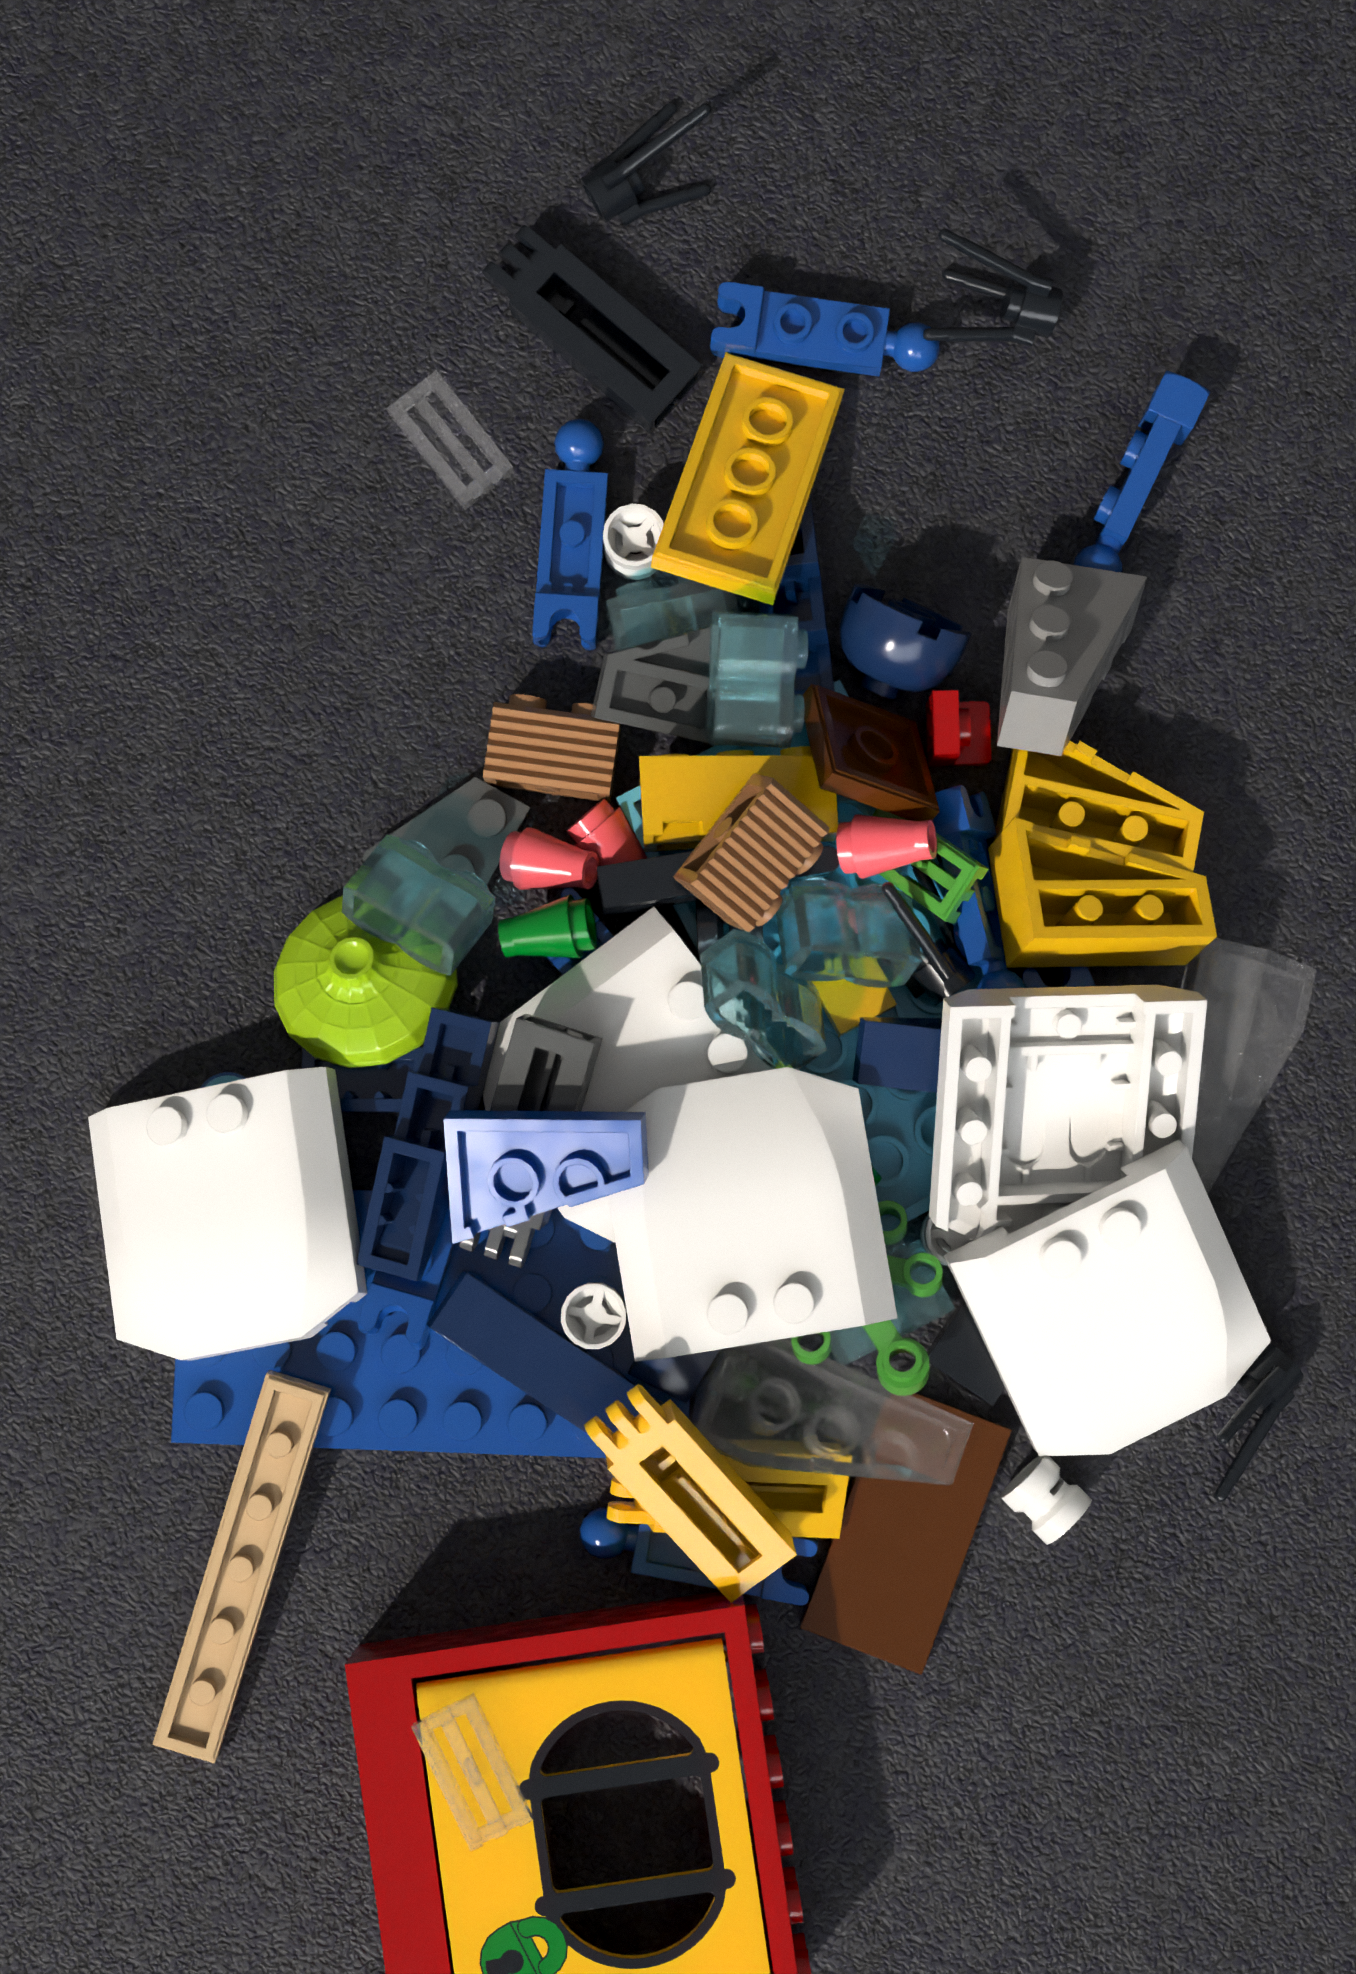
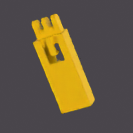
(803, 1501)
(702, 1502)

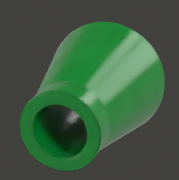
(551, 930)

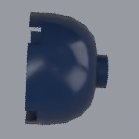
(898, 642)

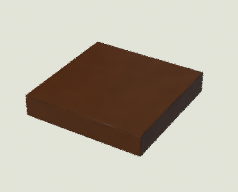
(868, 754)

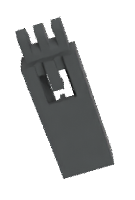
(542, 1071)

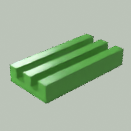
(958, 887)

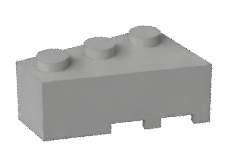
(1059, 648)

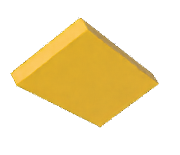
(748, 479)

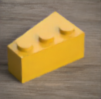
(689, 793)
(1101, 804)
(1093, 908)

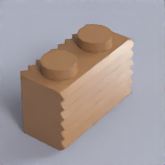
(551, 749)
(753, 853)

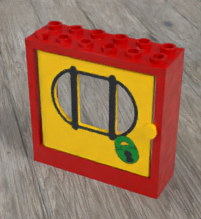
(503, 1893)

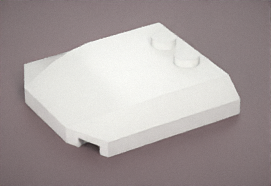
(649, 1009)
(1056, 1096)
(228, 1214)
(751, 1216)
(1114, 1309)

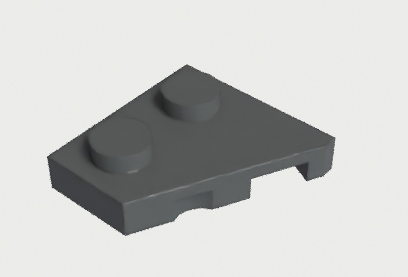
(657, 685)
(467, 828)

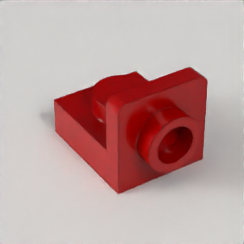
(957, 731)

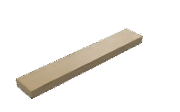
(241, 1566)

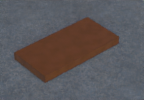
(902, 1554)

